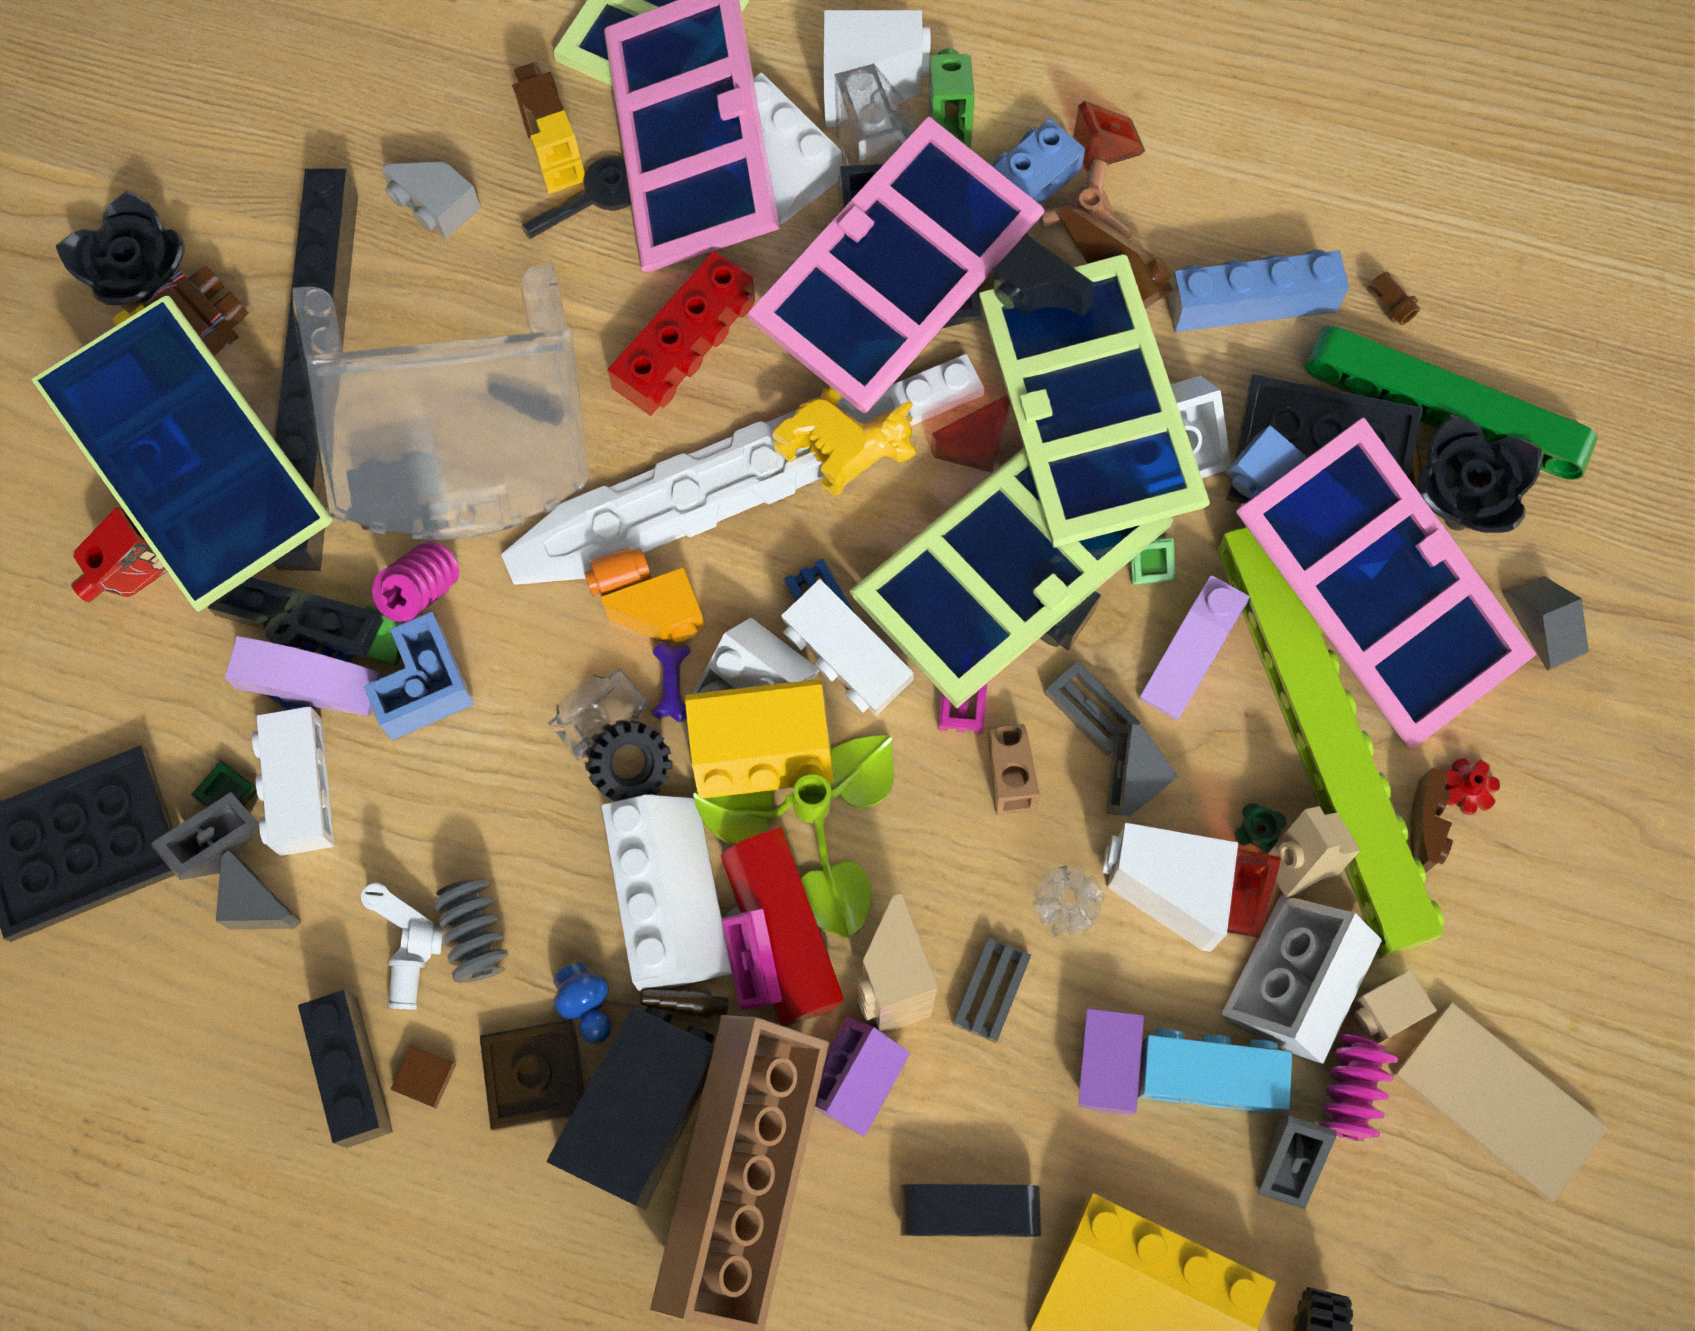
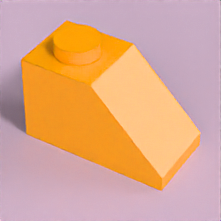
(657, 607)

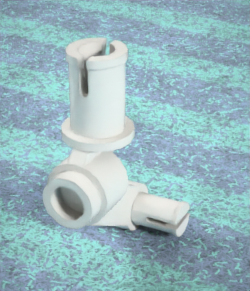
(418, 942)

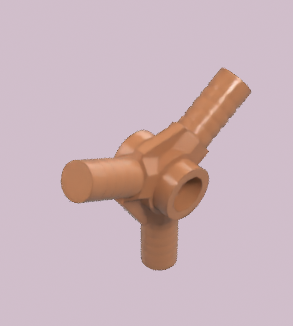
(1091, 199)

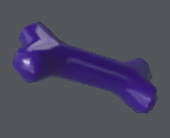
(670, 660)

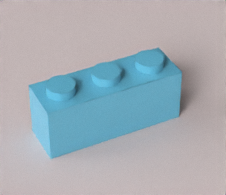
(1215, 1072)

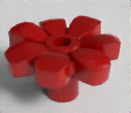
(1471, 786)

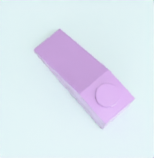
(1194, 647)

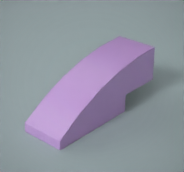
(300, 676)

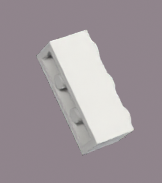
(846, 649)
(293, 781)

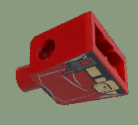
(115, 559)

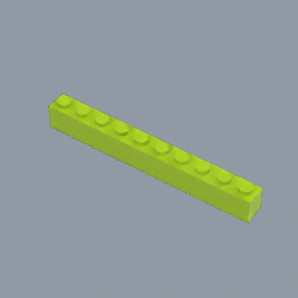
(1333, 749)

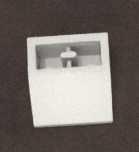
(753, 658)

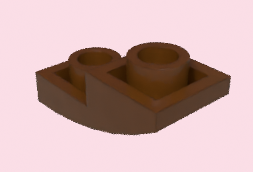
(1429, 831)

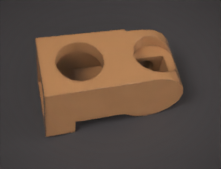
(1012, 770)

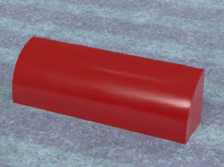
(767, 879)

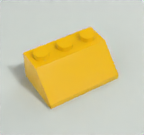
(758, 737)

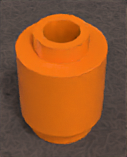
(617, 571)

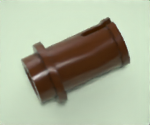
(1394, 298)

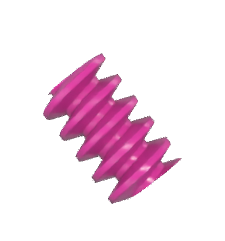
(414, 581)
(1357, 1088)

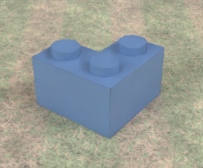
(427, 687)

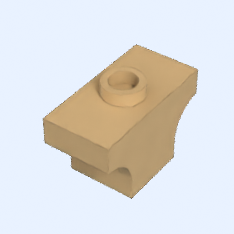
(1313, 850)

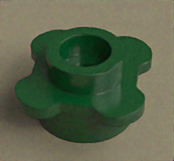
(1271, 821)

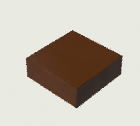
(423, 1076)

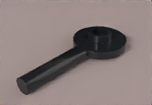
(604, 187)

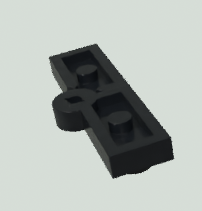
(298, 617)

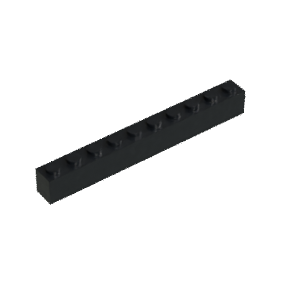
(322, 262)

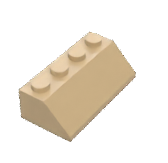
(896, 975)

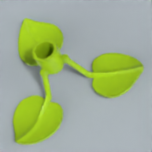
(863, 779)

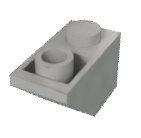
(434, 193)

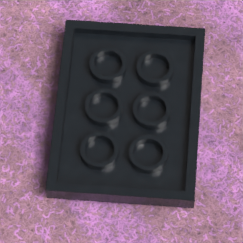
(1316, 415)
(80, 842)

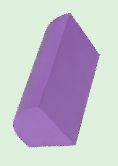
(1111, 1062)
(858, 1075)

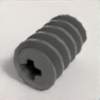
(469, 930)

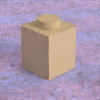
(1392, 1007)

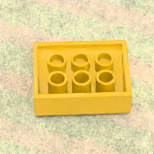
(1143, 1277)

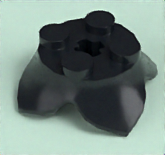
(126, 255)
(1501, 468)

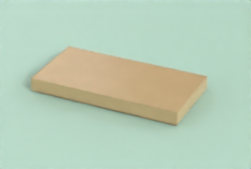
(1501, 1102)

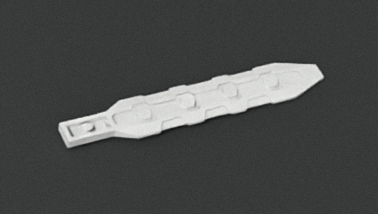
(707, 486)

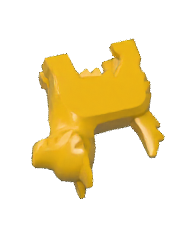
(841, 441)

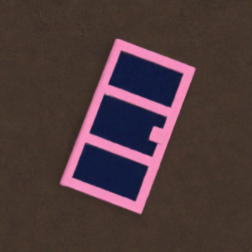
(690, 130)
(895, 264)
(1386, 583)

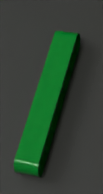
(1393, 376)

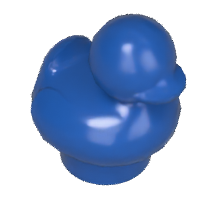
(580, 998)

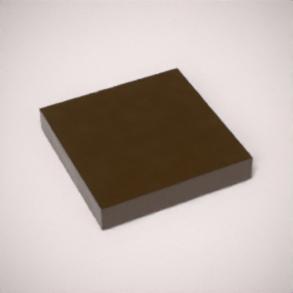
(531, 1074)

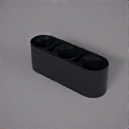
(970, 1210)

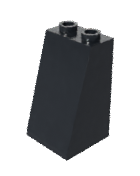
(636, 1106)

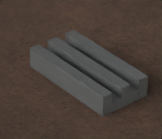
(1077, 717)
(1007, 953)

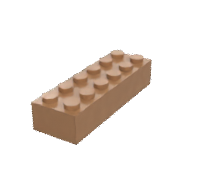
(740, 1175)

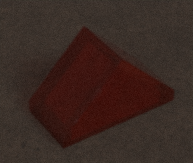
(1105, 135)
(974, 438)
(1252, 891)

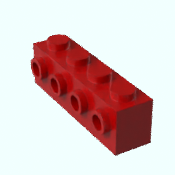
(682, 333)

